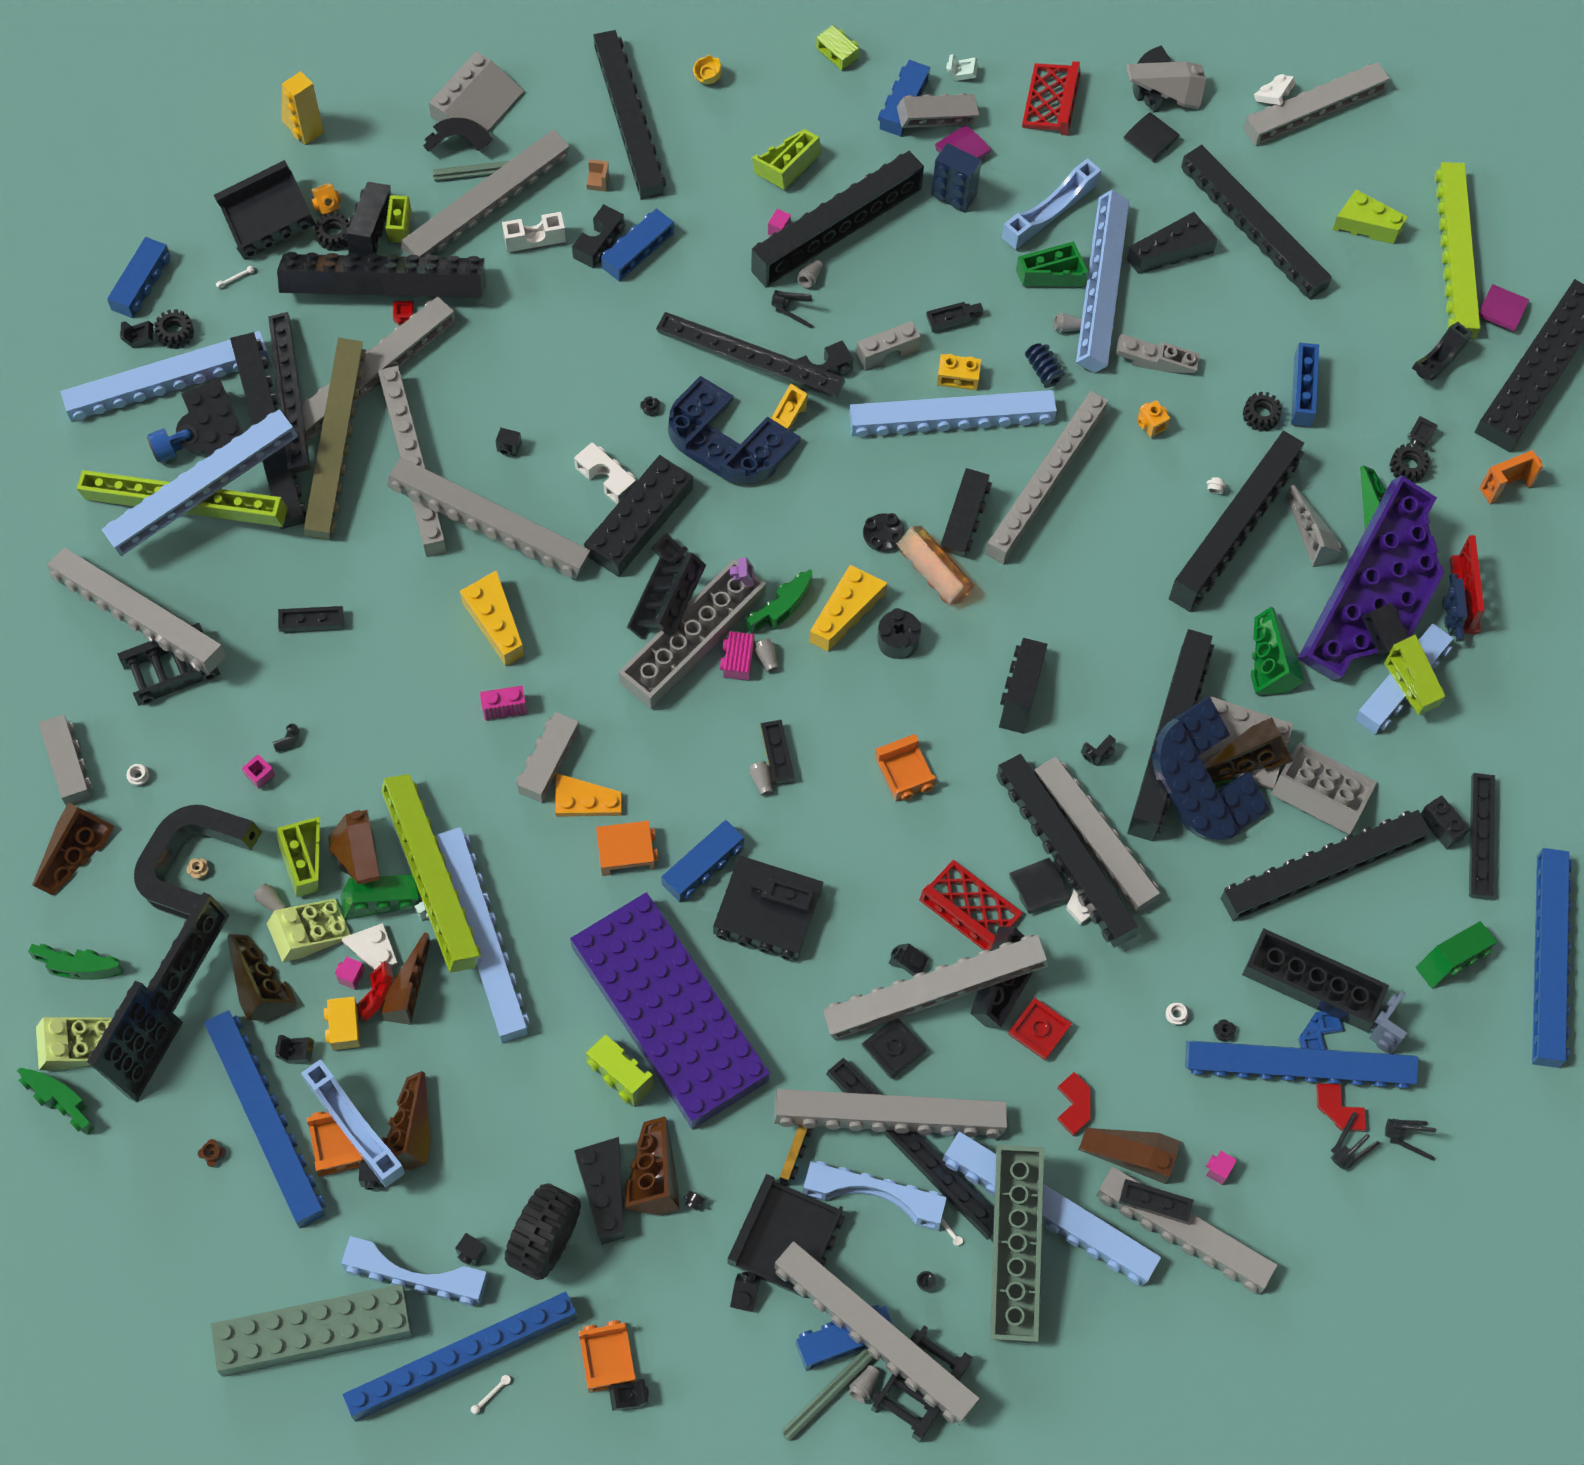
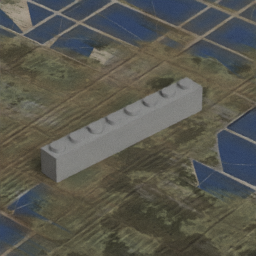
(1316, 103)
(1097, 836)
(1196, 1238)

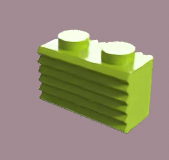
(837, 47)
(398, 218)

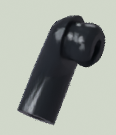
(290, 738)

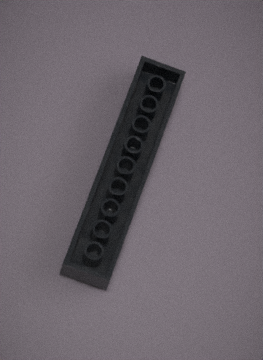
(836, 218)
(381, 275)
(1536, 372)
(1237, 521)
(1182, 695)

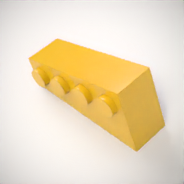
(301, 108)
(848, 603)
(492, 614)

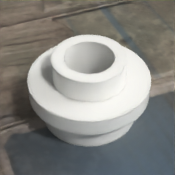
(1216, 486)
(135, 769)
(1176, 1007)

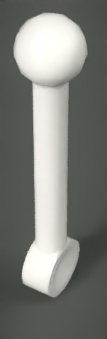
(221, 284)
(957, 1239)
(505, 1380)

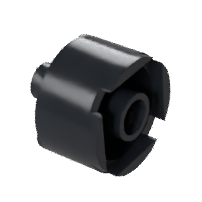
(898, 634)

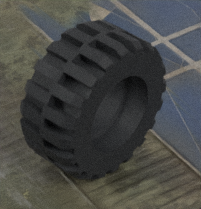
(542, 1231)

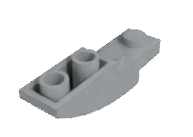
(1155, 357)

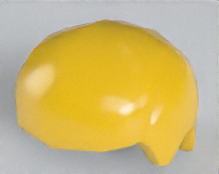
(707, 70)

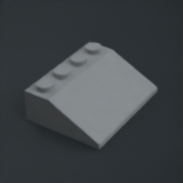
(476, 93)
(1237, 721)
(1324, 788)

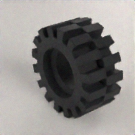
(328, 223)
(174, 338)
(1262, 421)
(1410, 453)

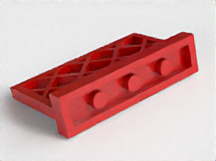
(1067, 102)
(1467, 568)
(956, 915)

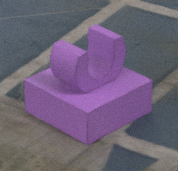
(743, 572)

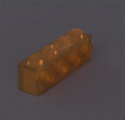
(935, 565)

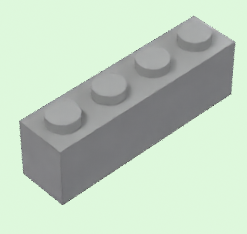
(937, 110)
(547, 757)
(65, 759)

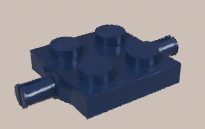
(1455, 608)

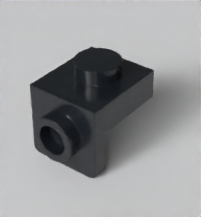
(137, 334)
(1422, 432)
(669, 549)
(1104, 750)
(908, 958)
(294, 1049)
(745, 1291)
(628, 1395)

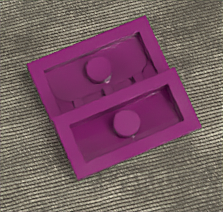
(966, 140)
(1503, 307)

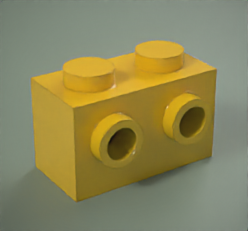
(958, 372)
(343, 1023)

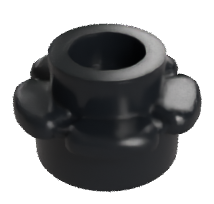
(650, 410)
(1220, 1034)
(694, 1200)

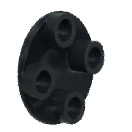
(883, 532)

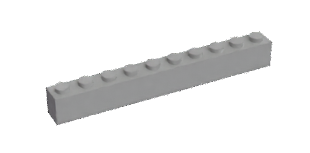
(486, 196)
(390, 352)
(409, 449)
(1046, 477)
(488, 518)
(136, 611)
(935, 987)
(889, 1112)
(876, 1333)

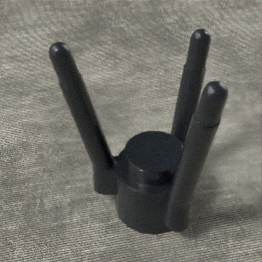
(783, 299)
(1397, 1128)
(1344, 1156)

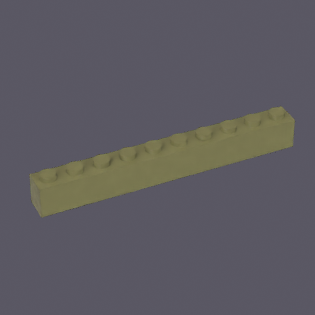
(333, 439)

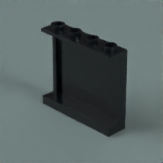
(265, 209)
(761, 923)
(777, 1220)

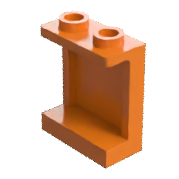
(1524, 467)
(905, 768)
(626, 846)
(331, 1146)
(606, 1355)

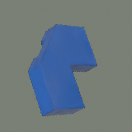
(1319, 1025)

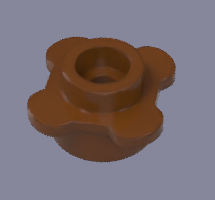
(204, 1153)

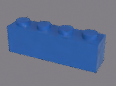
(911, 82)
(637, 244)
(139, 277)
(1305, 384)
(703, 861)
(829, 1343)

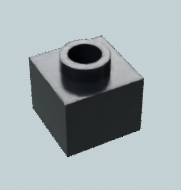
(508, 442)
(368, 1178)
(470, 1250)

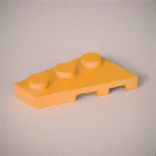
(585, 799)

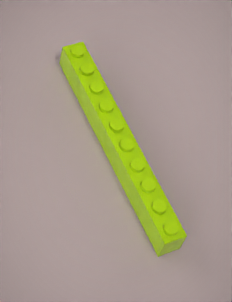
(1457, 246)
(222, 504)
(430, 873)

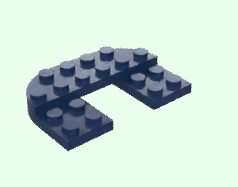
(739, 463)
(1199, 803)

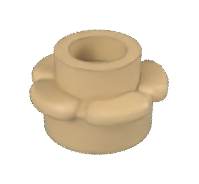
(201, 872)

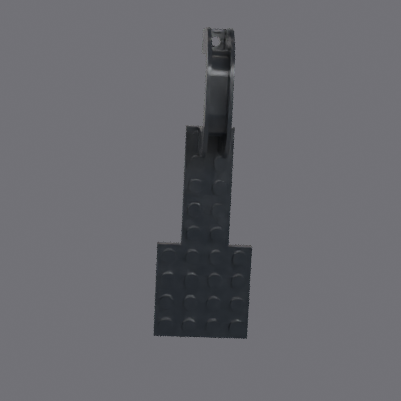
(145, 1020)

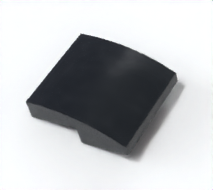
(1151, 136)
(1039, 885)

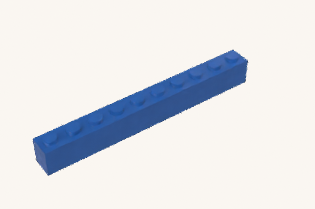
(1551, 958)
(1301, 1062)
(264, 1119)
(459, 1356)

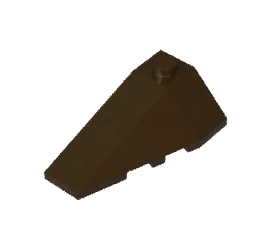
(258, 988)

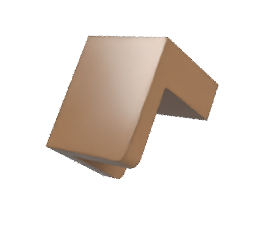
(598, 175)

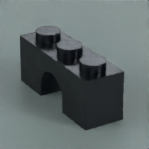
(590, 248)
(837, 360)

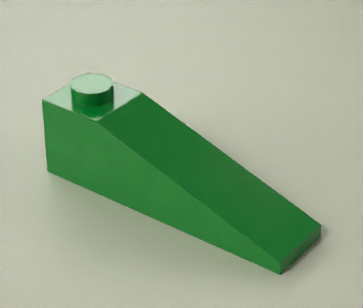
(1371, 492)

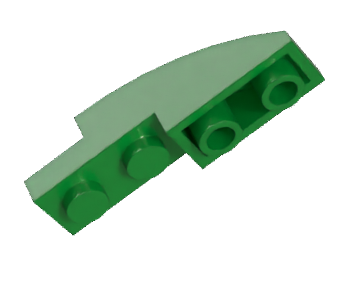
(787, 601)
(82, 965)
(56, 1094)

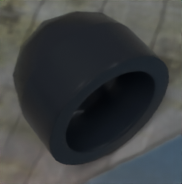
(922, 1279)

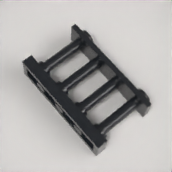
(676, 601)
(152, 651)
(919, 1424)

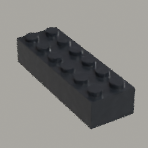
(639, 515)
(1315, 980)

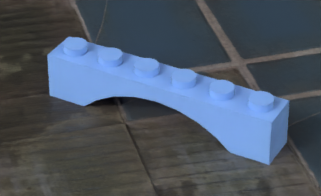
(1075, 186)
(352, 1124)
(828, 1182)
(462, 1283)

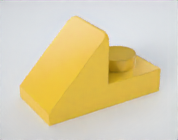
(790, 406)

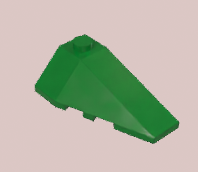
(1275, 661)

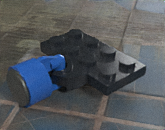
(204, 429)

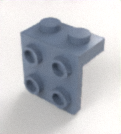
(1385, 1033)

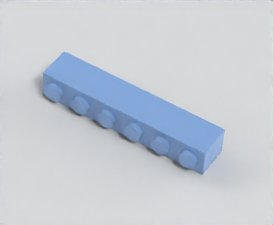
(1388, 696)

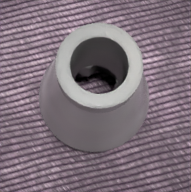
(808, 276)
(1066, 323)
(766, 653)
(761, 776)
(268, 897)
(863, 1386)

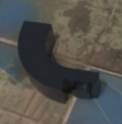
(1151, 98)
(470, 129)
(1443, 353)

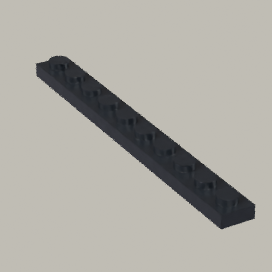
(751, 355)
(289, 390)
(923, 1157)

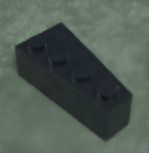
(368, 219)
(1173, 243)
(965, 512)
(1022, 684)
(995, 1002)
(601, 1178)

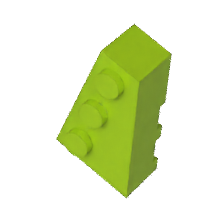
(788, 160)
(1370, 218)
(1414, 675)
(301, 854)
(619, 1071)

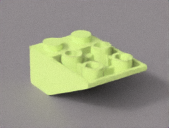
(307, 929)
(68, 1041)

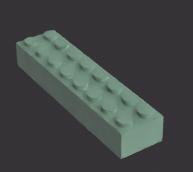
(1017, 1243)
(311, 1330)

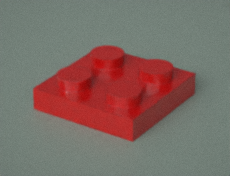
(1039, 1029)

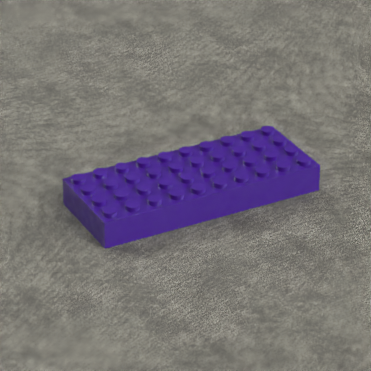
(670, 1010)

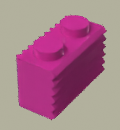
(738, 655)
(503, 702)

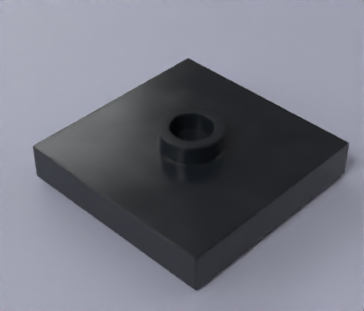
(893, 1047)

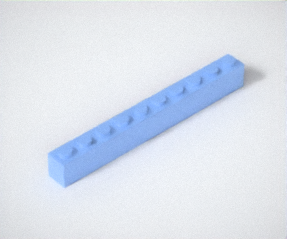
(1102, 282)
(152, 380)
(952, 413)
(199, 482)
(492, 963)
(1061, 1215)

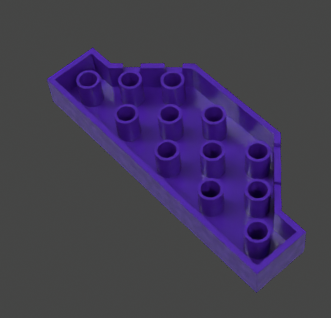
(1390, 565)

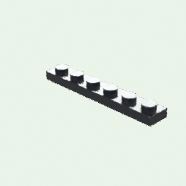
(1482, 836)

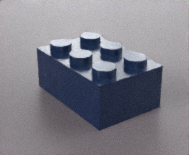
(956, 177)

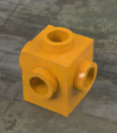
(321, 194)
(1153, 418)

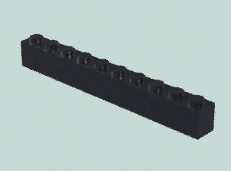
(628, 114)
(1256, 222)
(260, 405)
(1067, 850)
(1324, 865)

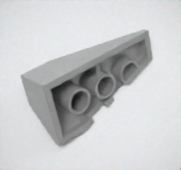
(1176, 80)
(1316, 535)

